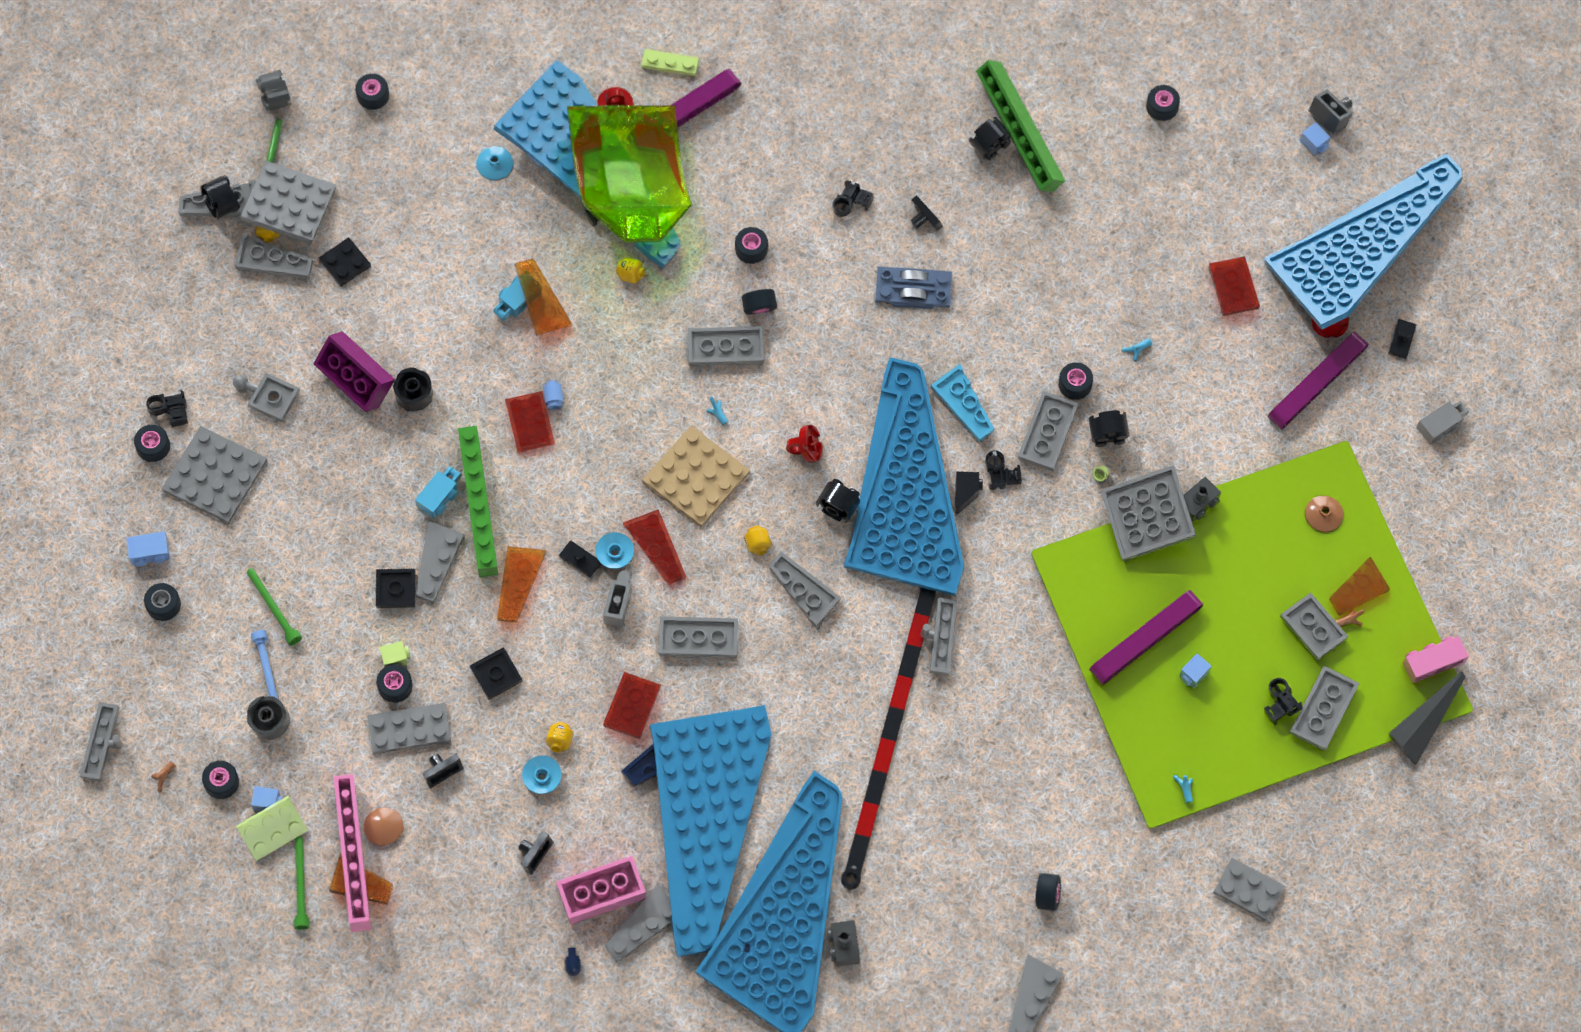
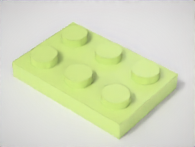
(271, 828)

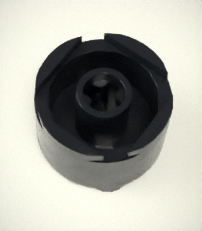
(990, 138)
(220, 197)
(414, 399)
(1109, 427)
(838, 501)

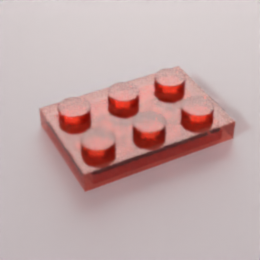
(1234, 286)
(529, 421)
(632, 705)

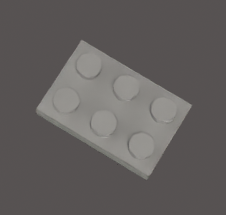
(1314, 626)
(1249, 889)

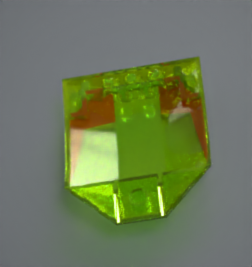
(629, 168)

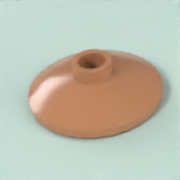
(1321, 521)

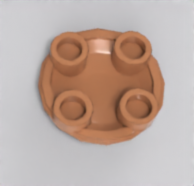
(383, 826)

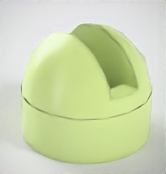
(1099, 475)

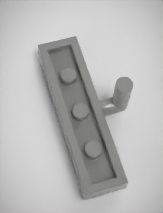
(941, 636)
(100, 741)

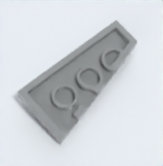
(195, 204)

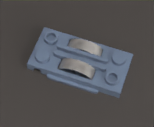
(913, 287)

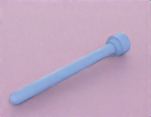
(259, 638)

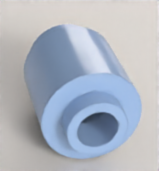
(553, 395)

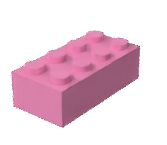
(601, 890)

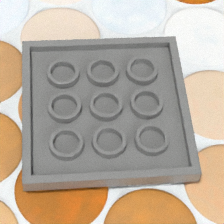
(288, 202)
(214, 474)
(1148, 513)

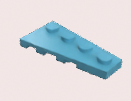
(960, 398)

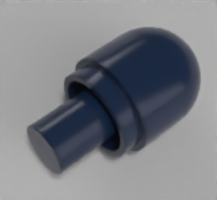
(572, 962)

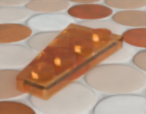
(543, 306)
(518, 578)

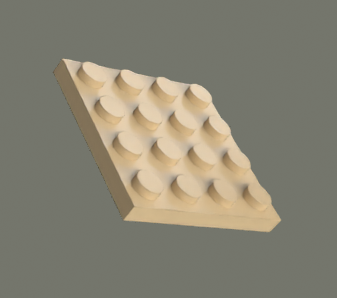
(696, 476)

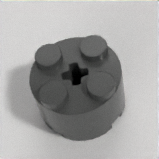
(274, 90)
(272, 727)

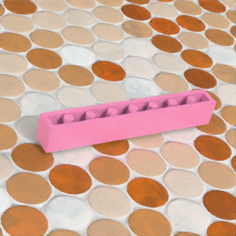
(352, 853)

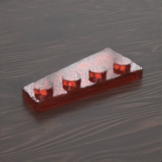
(656, 544)

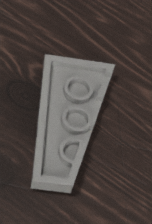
(271, 259)
(438, 555)
(807, 591)
(643, 924)
(1033, 995)

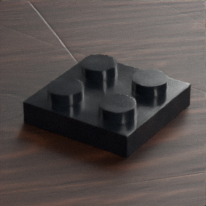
(344, 262)
(395, 588)
(496, 673)

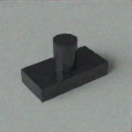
(924, 215)
(1402, 339)
(580, 559)
(442, 769)
(535, 852)

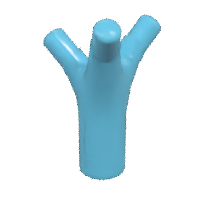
(1138, 348)
(717, 411)
(1185, 785)

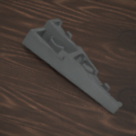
(1418, 728)

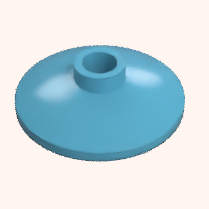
(494, 170)
(612, 542)
(541, 765)

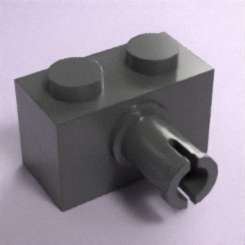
(1331, 111)
(1201, 497)
(845, 943)

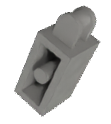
(1442, 421)
(618, 600)

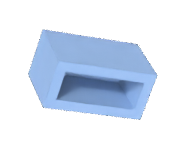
(148, 548)

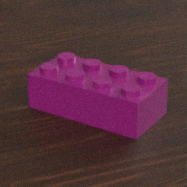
(354, 371)

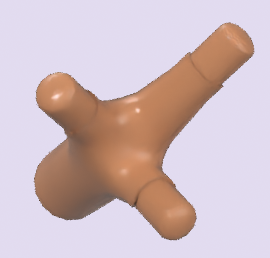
(1350, 619)
(163, 774)

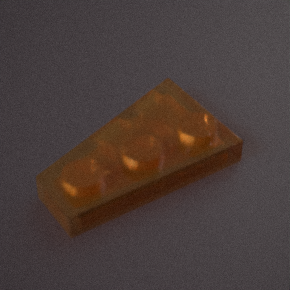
(1359, 588)
(378, 888)

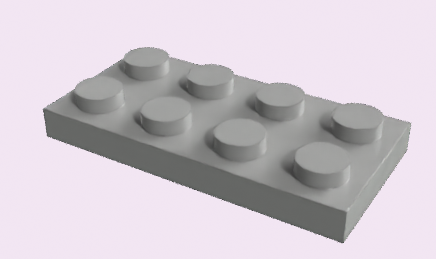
(725, 345)
(1048, 431)
(698, 637)
(1324, 708)
(409, 728)

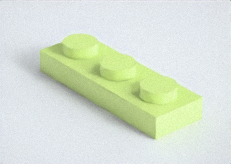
(670, 62)

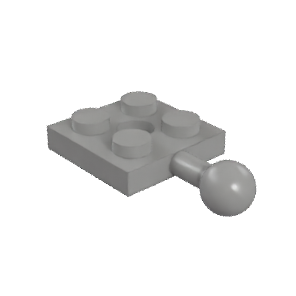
(268, 386)

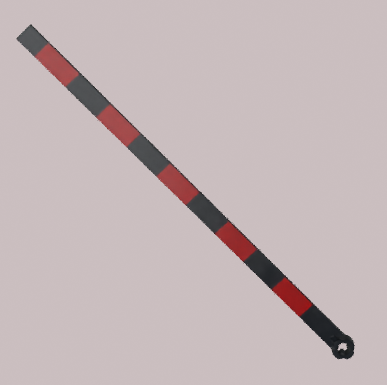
(888, 740)

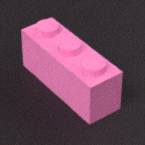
(1435, 659)

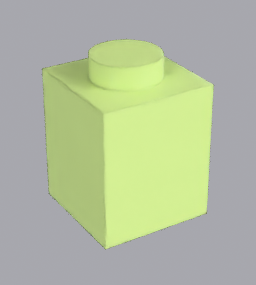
(395, 654)

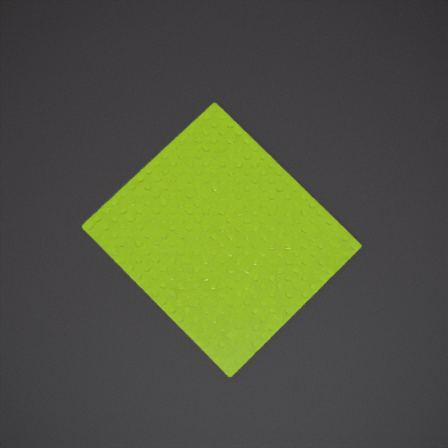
(1247, 569)

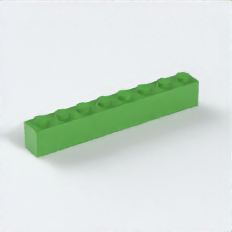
(1020, 125)
(478, 501)

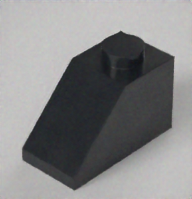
(966, 489)

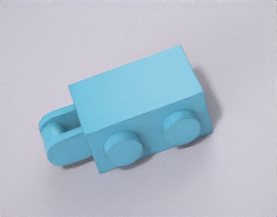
(512, 300)
(438, 492)

